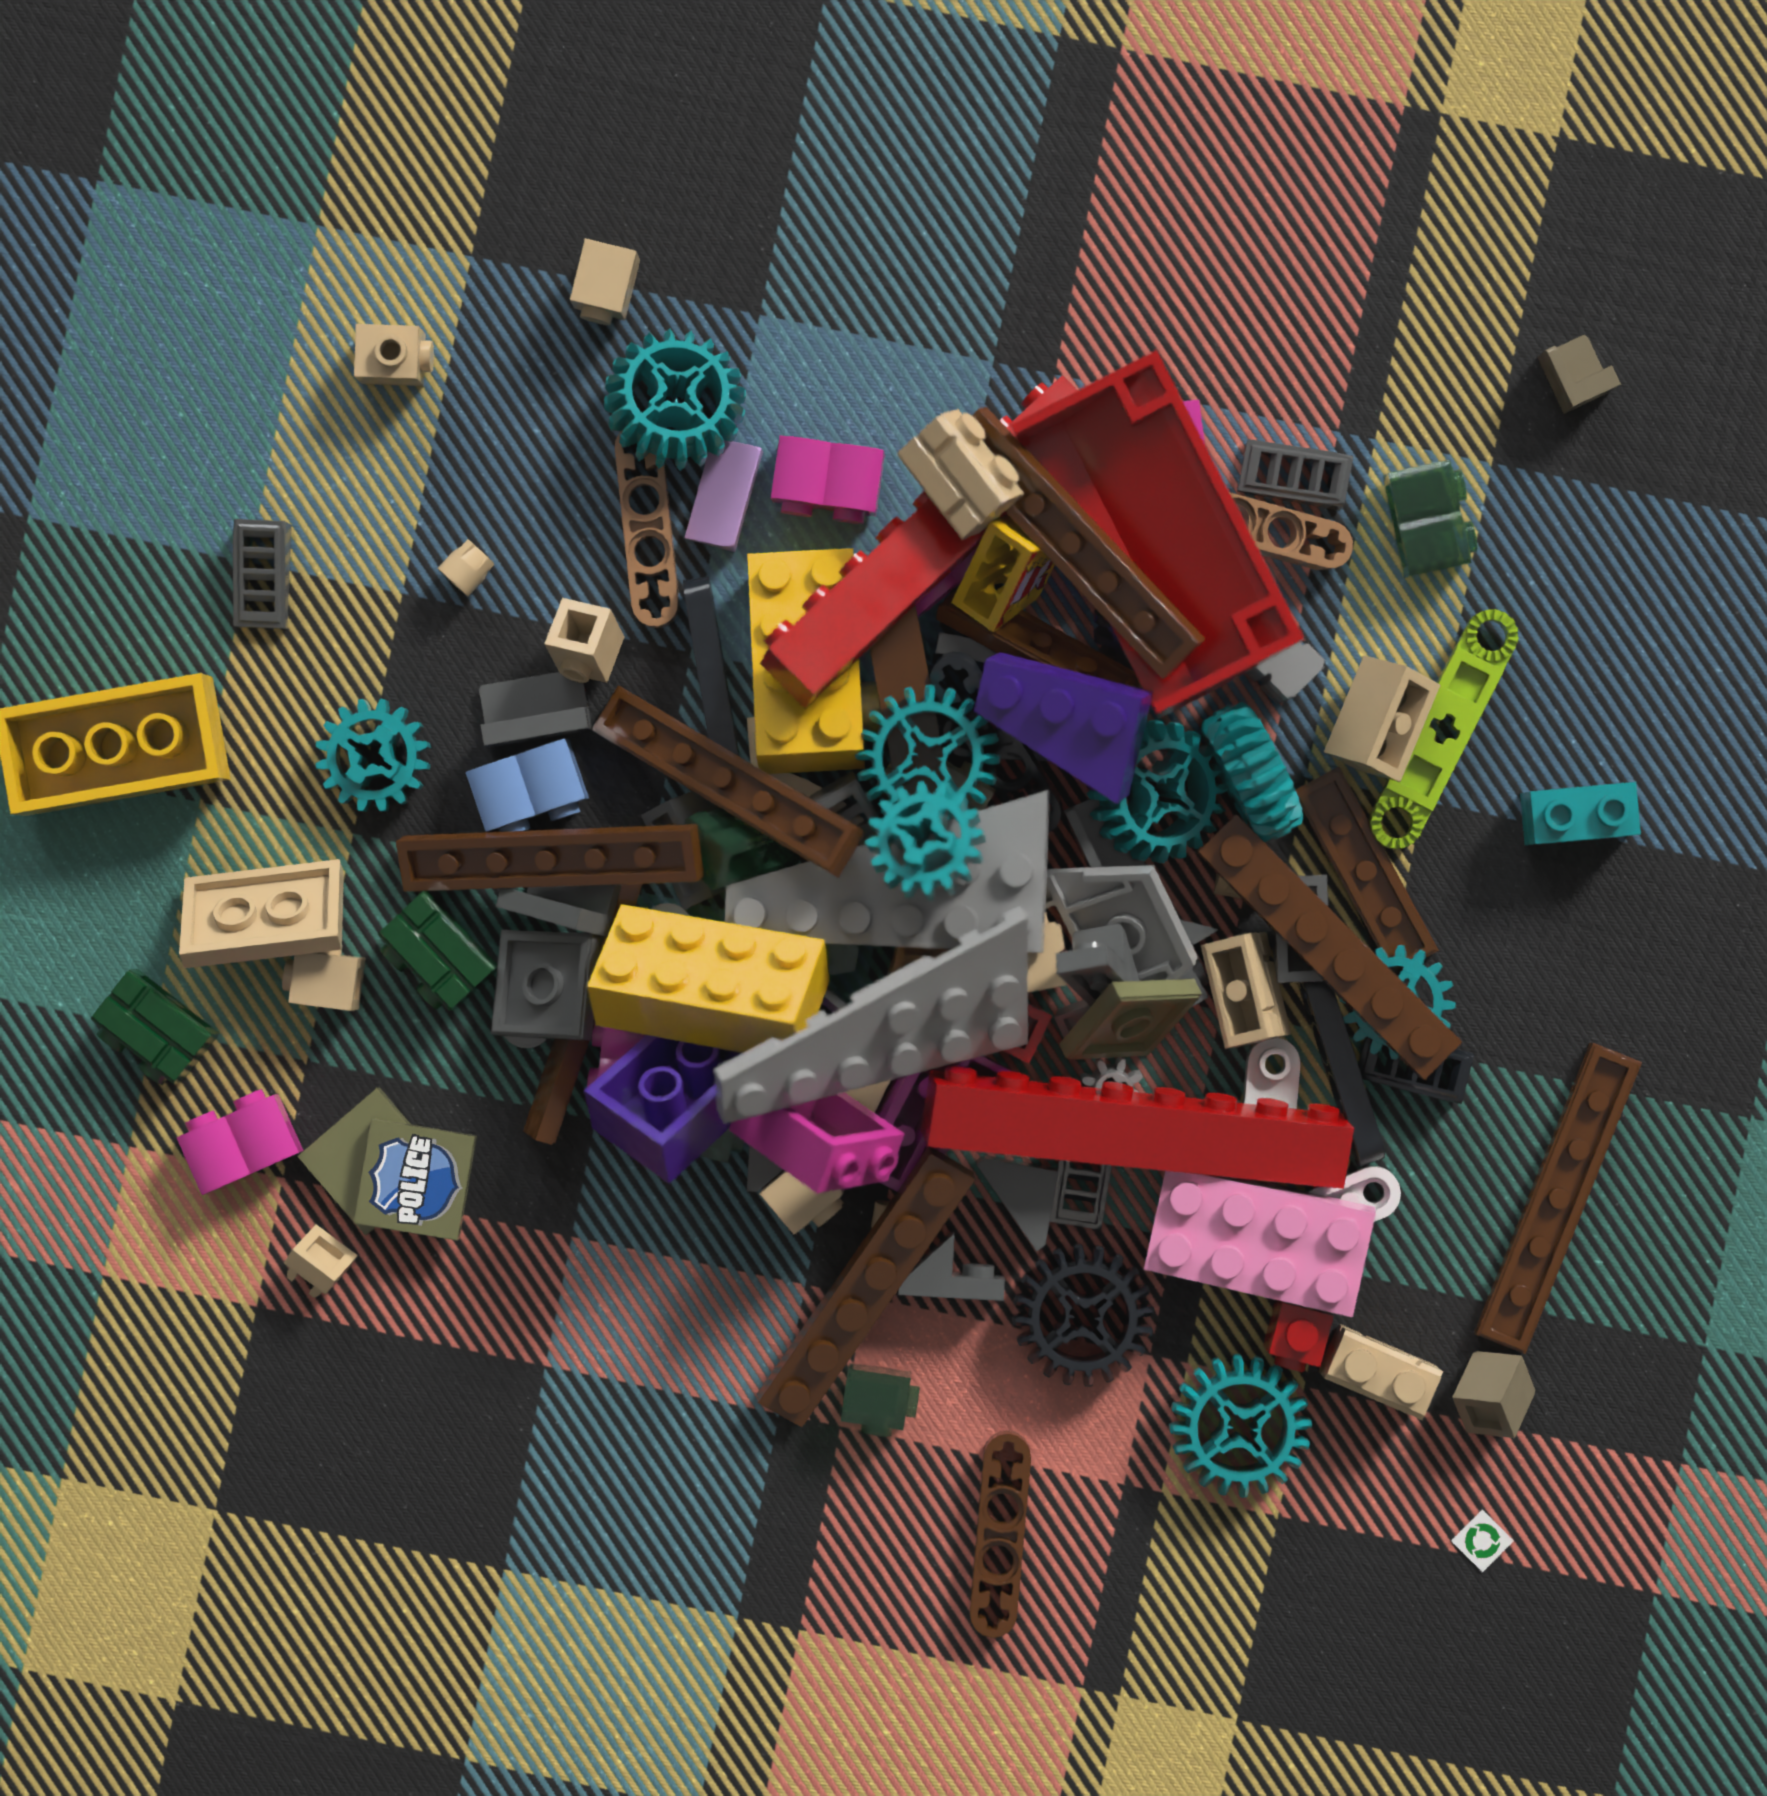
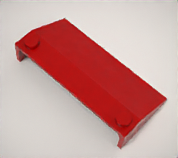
(1154, 489)

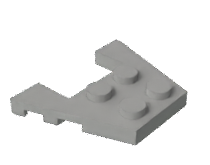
(1128, 898)

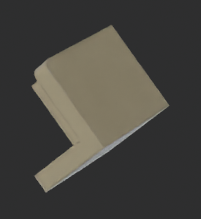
(1576, 373)
(1494, 1394)

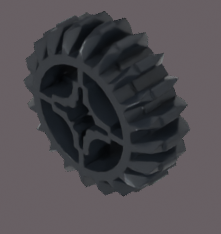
(1065, 1332)

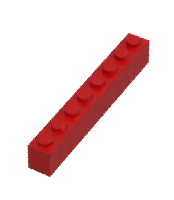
(876, 588)
(1136, 1128)

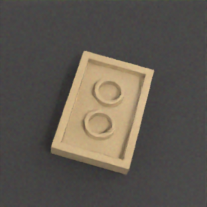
(262, 913)

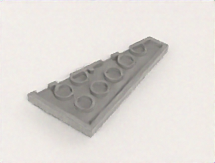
(867, 912)
(899, 1026)

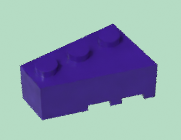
(1069, 718)

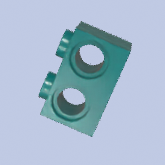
(1580, 813)

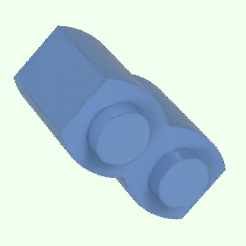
(527, 787)

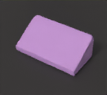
(724, 496)

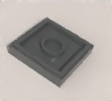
(544, 985)

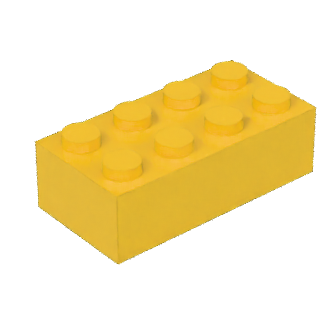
(785, 733)
(112, 744)
(706, 980)

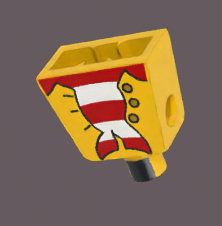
(1007, 558)

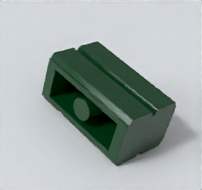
(437, 952)
(153, 1027)

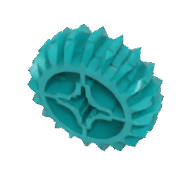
(653, 367)
(958, 736)
(1182, 761)
(1252, 771)
(1259, 1409)

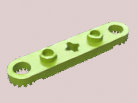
(1463, 695)

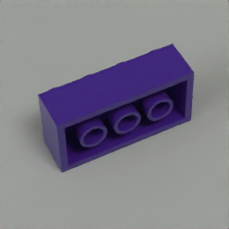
(660, 1103)

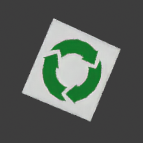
(1482, 1540)

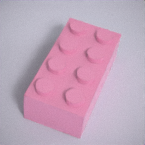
(1261, 1240)

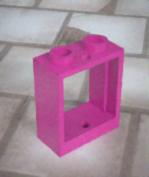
(825, 1142)

